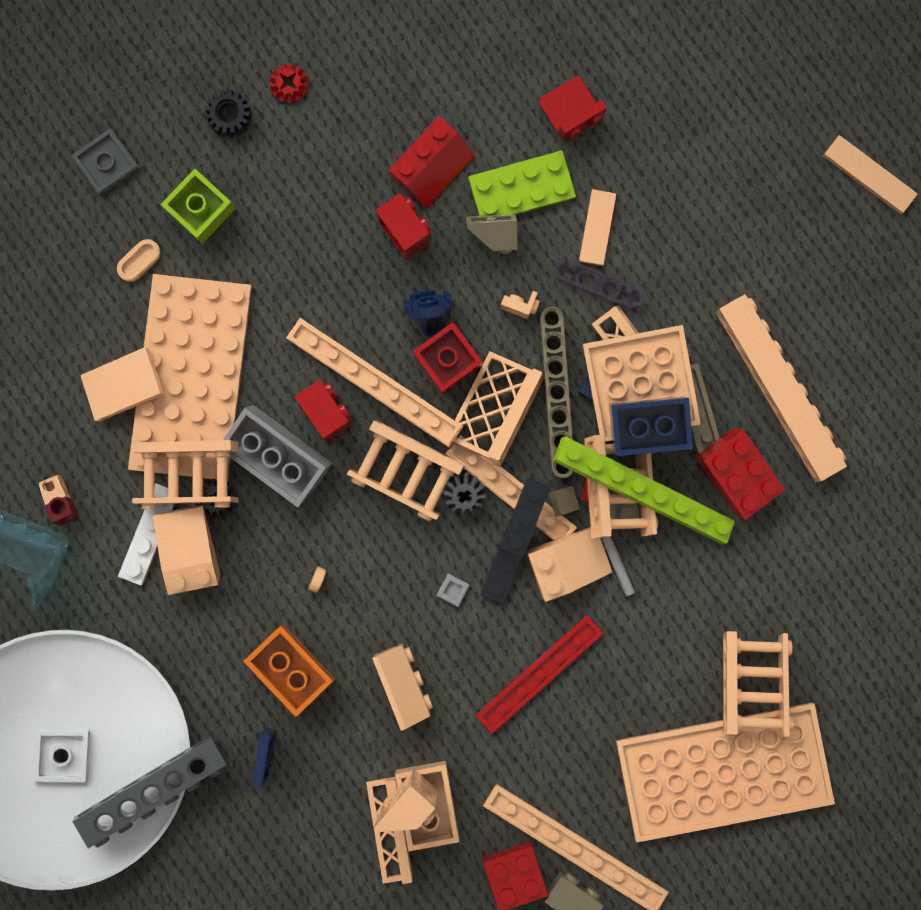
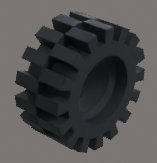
(221, 101)

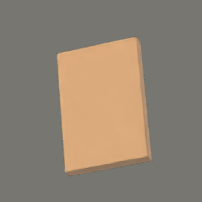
(122, 384)

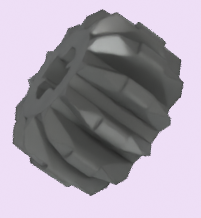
(466, 502)

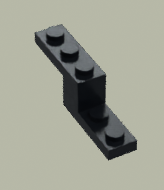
(515, 540)

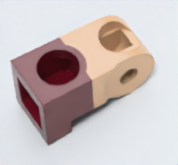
(58, 501)

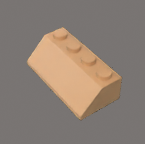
(408, 806)

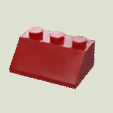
(431, 162)

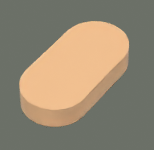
(138, 260)

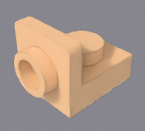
(516, 305)

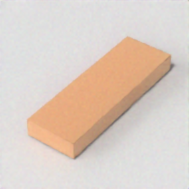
(597, 227)

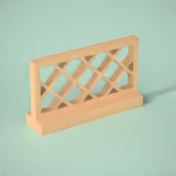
(515, 415)

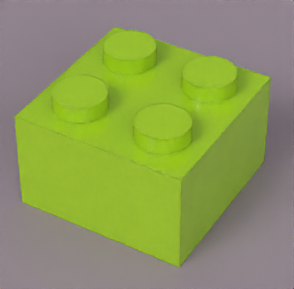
(198, 206)

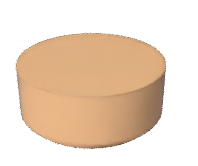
(317, 579)

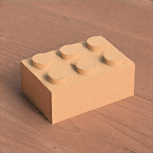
(443, 827)

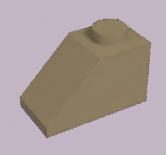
(495, 231)

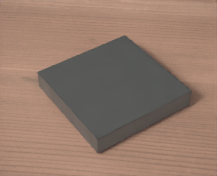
(105, 162)

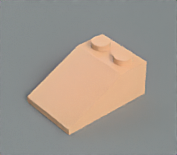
(186, 550)
(568, 563)

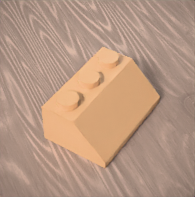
(403, 686)

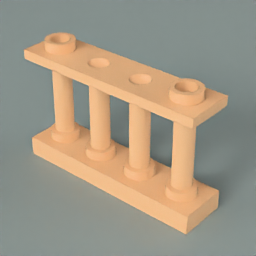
(173, 452)
(426, 457)
(600, 498)
(732, 696)

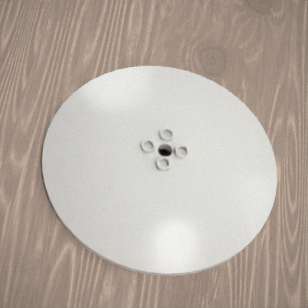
(114, 723)

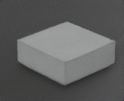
(453, 590)

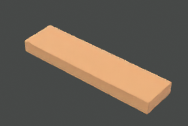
(870, 174)

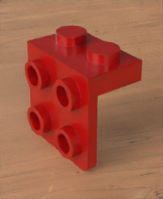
(572, 108)

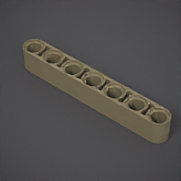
(550, 381)

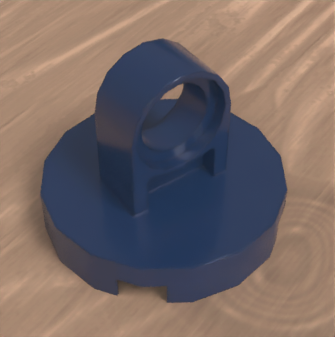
(427, 306)

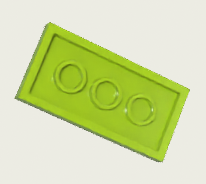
(523, 186)

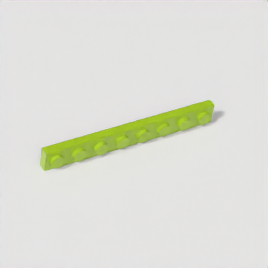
(643, 490)

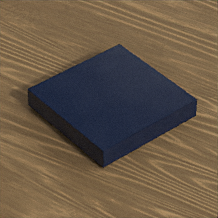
(263, 757)

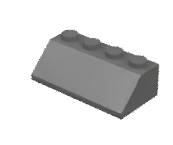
(276, 455)

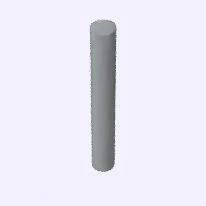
(618, 565)

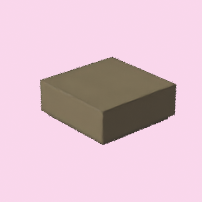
(564, 501)

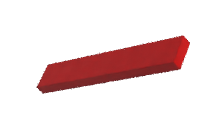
(539, 674)

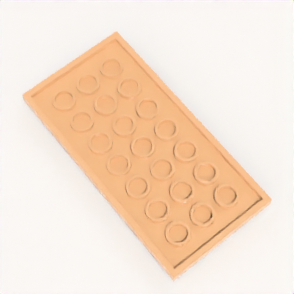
(198, 353)
(708, 780)

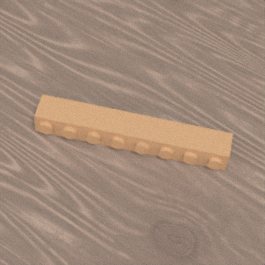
(781, 389)

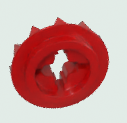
(289, 94)

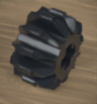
(209, 507)

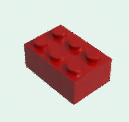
(739, 473)

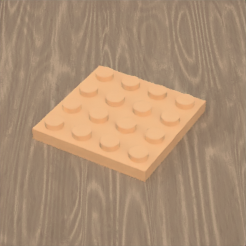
(638, 369)

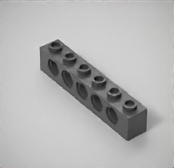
(96, 834)

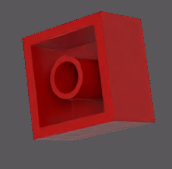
(403, 225)
(447, 358)
(323, 411)
(514, 876)

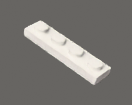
(144, 542)

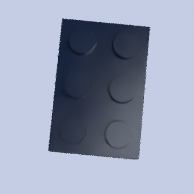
(650, 426)

